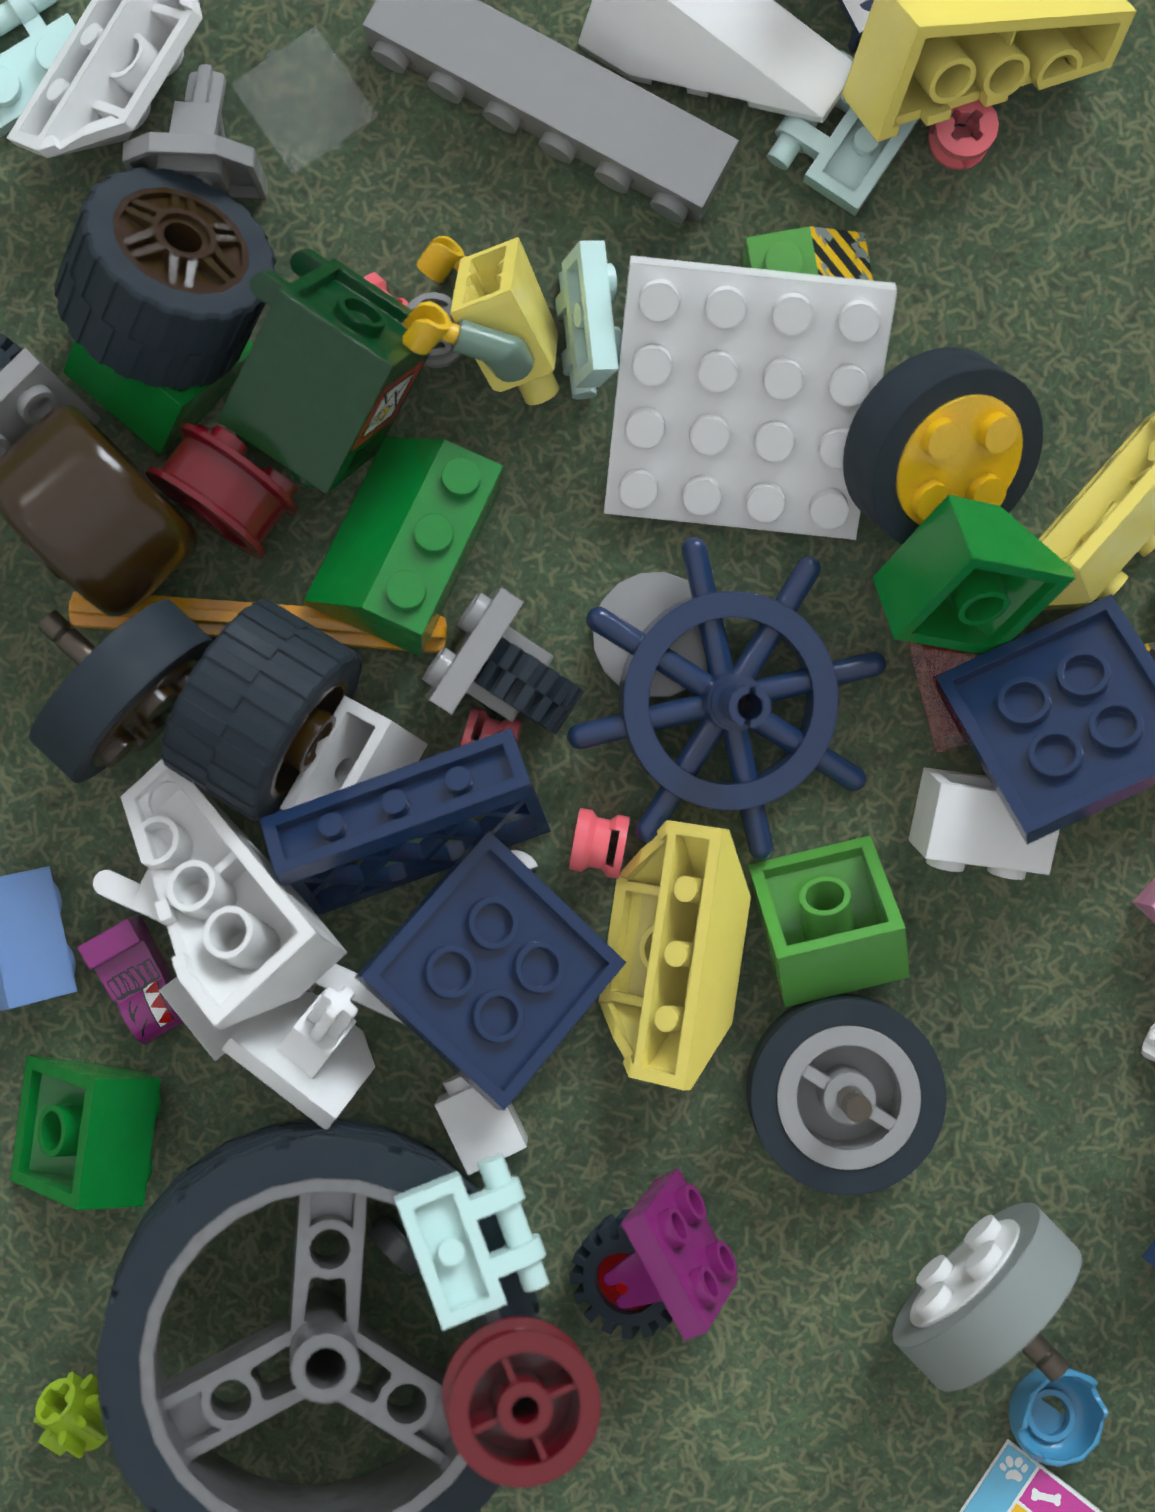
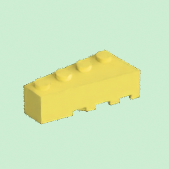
(946, 53)

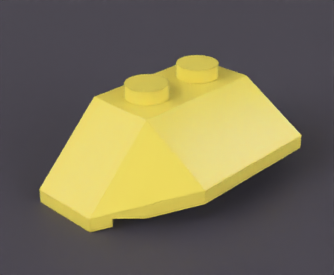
(1108, 522)
(682, 936)

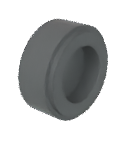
(394, 1244)

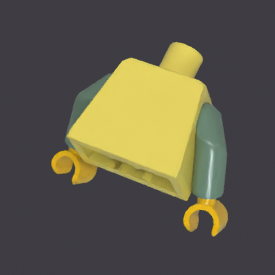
(496, 317)

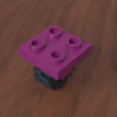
(655, 1264)

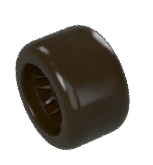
(91, 512)

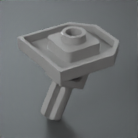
(199, 143)

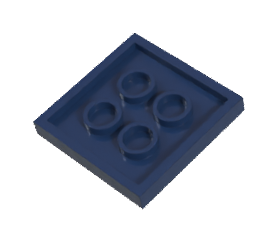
(1060, 717)
(491, 970)

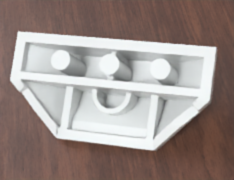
(106, 75)

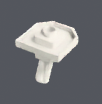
(307, 1052)

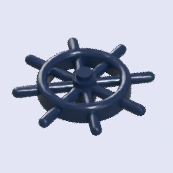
(728, 699)

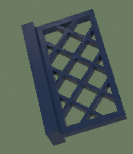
(385, 812)

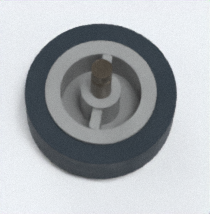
(846, 1094)

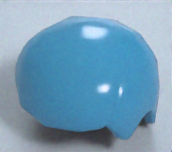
(1047, 1433)

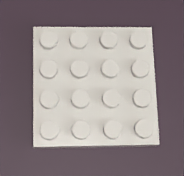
(742, 394)

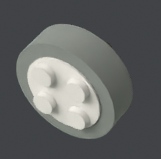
(990, 1300)

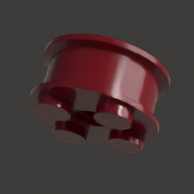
(224, 488)
(526, 1442)

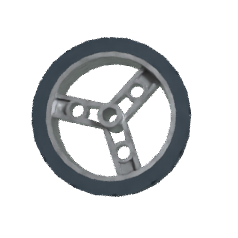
(169, 1427)

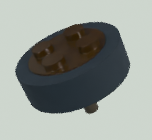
(116, 689)

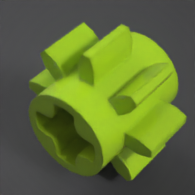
(71, 1415)

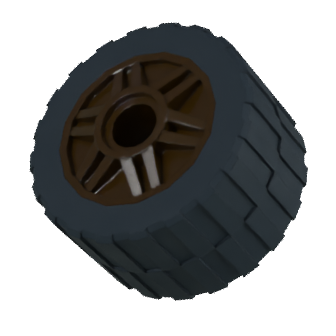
(162, 278)
(258, 708)

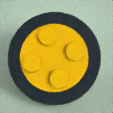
(937, 431)

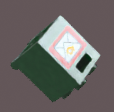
(322, 371)

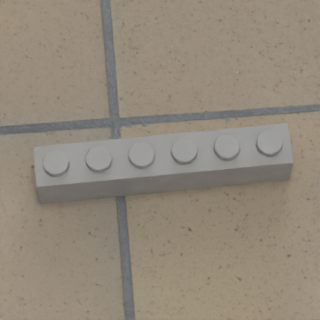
(556, 97)

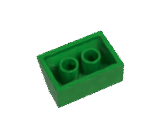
(406, 539)

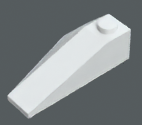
(722, 49)
(231, 923)

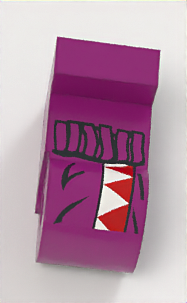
(132, 975)

